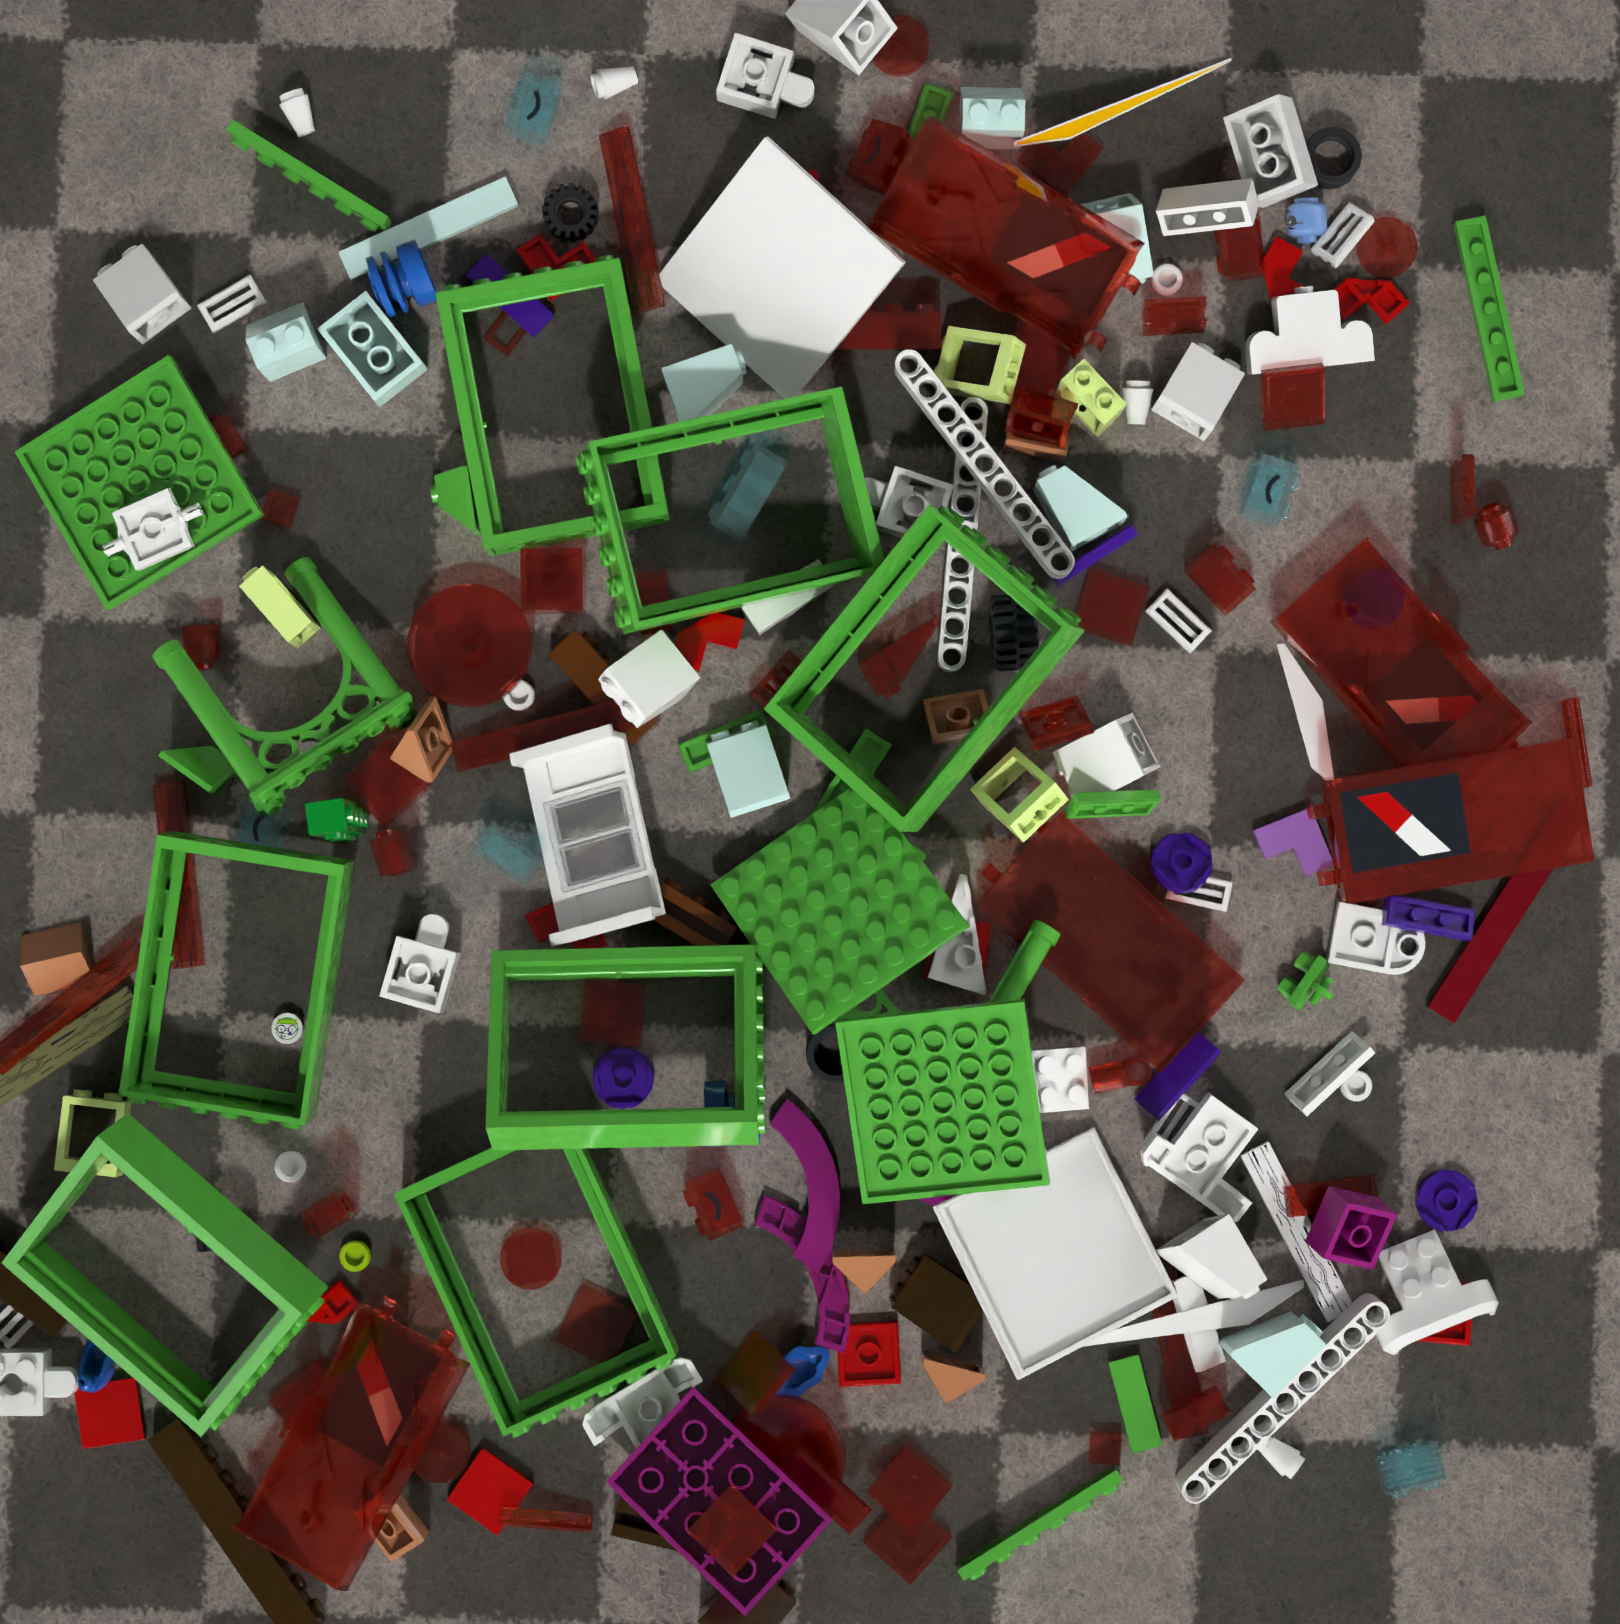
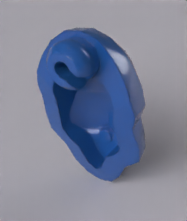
(94, 1369)
(809, 1369)

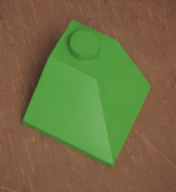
(456, 497)
(203, 765)

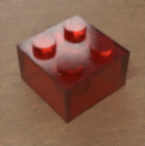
(552, 580)
(385, 785)

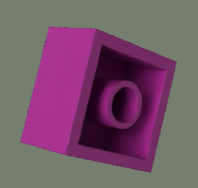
(1351, 1227)

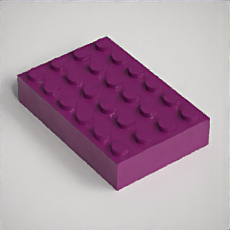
(688, 1467)

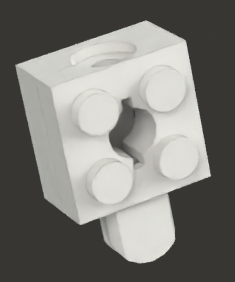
(761, 77)
(905, 499)
(421, 968)
(31, 1381)

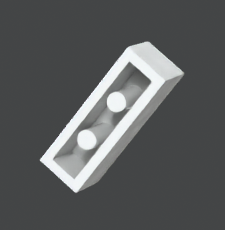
(1207, 207)

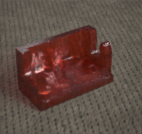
(1173, 316)
(1195, 1413)

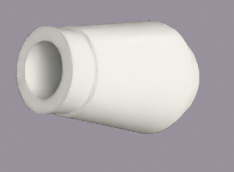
(613, 81)
(298, 111)
(1138, 398)
(1282, 1456)

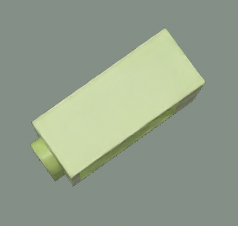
(1005, 368)
(1089, 389)
(279, 606)
(1022, 820)
(85, 1098)

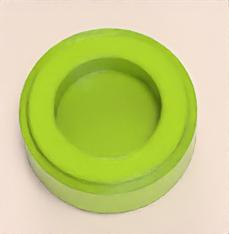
(355, 1255)

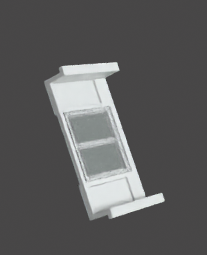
(591, 833)

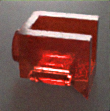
(202, 645)

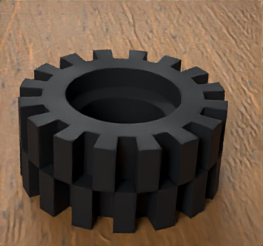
(560, 197)

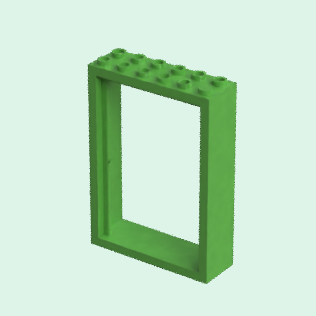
(516, 288)
(849, 477)
(864, 613)
(138, 1076)
(630, 1126)
(216, 1224)
(546, 1405)

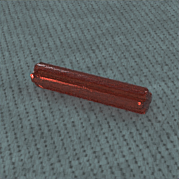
(1575, 728)
(546, 1519)

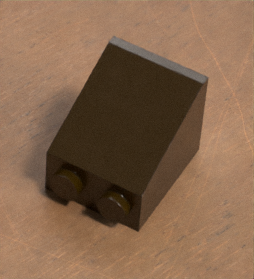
(937, 1301)
(768, 1610)

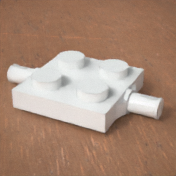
(153, 529)

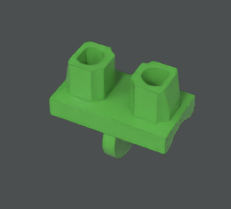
(1314, 971)

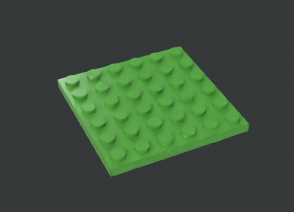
(125, 449)
(838, 908)
(943, 1101)

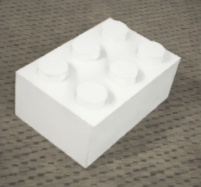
(1271, 149)

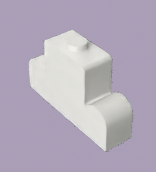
(1308, 333)

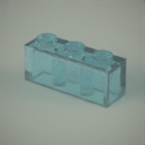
(747, 492)

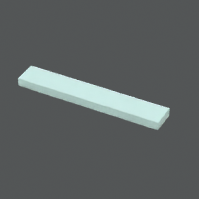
(432, 226)

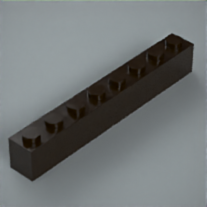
(221, 1508)

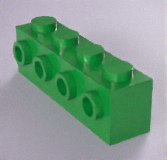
(336, 820)

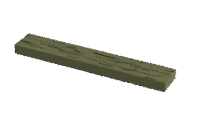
(67, 1044)

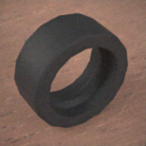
(1354, 151)
(812, 1061)

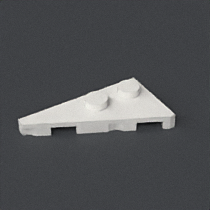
(960, 959)

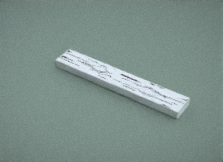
(1316, 1271)

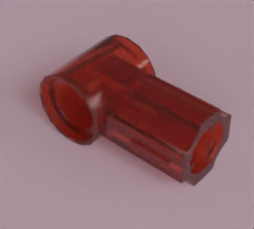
(1115, 1075)

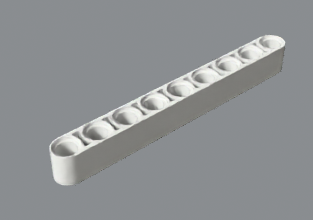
(977, 450)
(964, 580)
(1278, 1413)

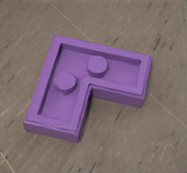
(1296, 833)

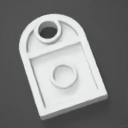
(1366, 944)

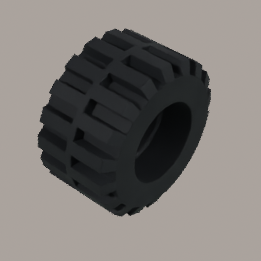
(1012, 633)

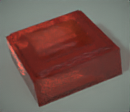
(280, 508)
(1105, 1447)

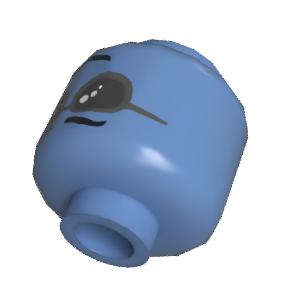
(1306, 220)

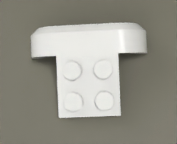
(1061, 1079)
(1203, 1154)
(1428, 1292)
(642, 1403)

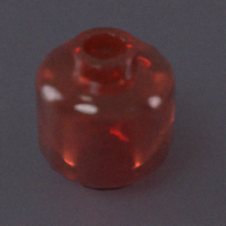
(1496, 525)

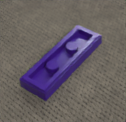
(528, 314)
(1098, 553)
(1428, 917)
(1177, 1077)

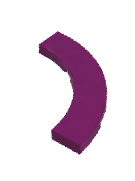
(820, 1181)
(828, 1283)

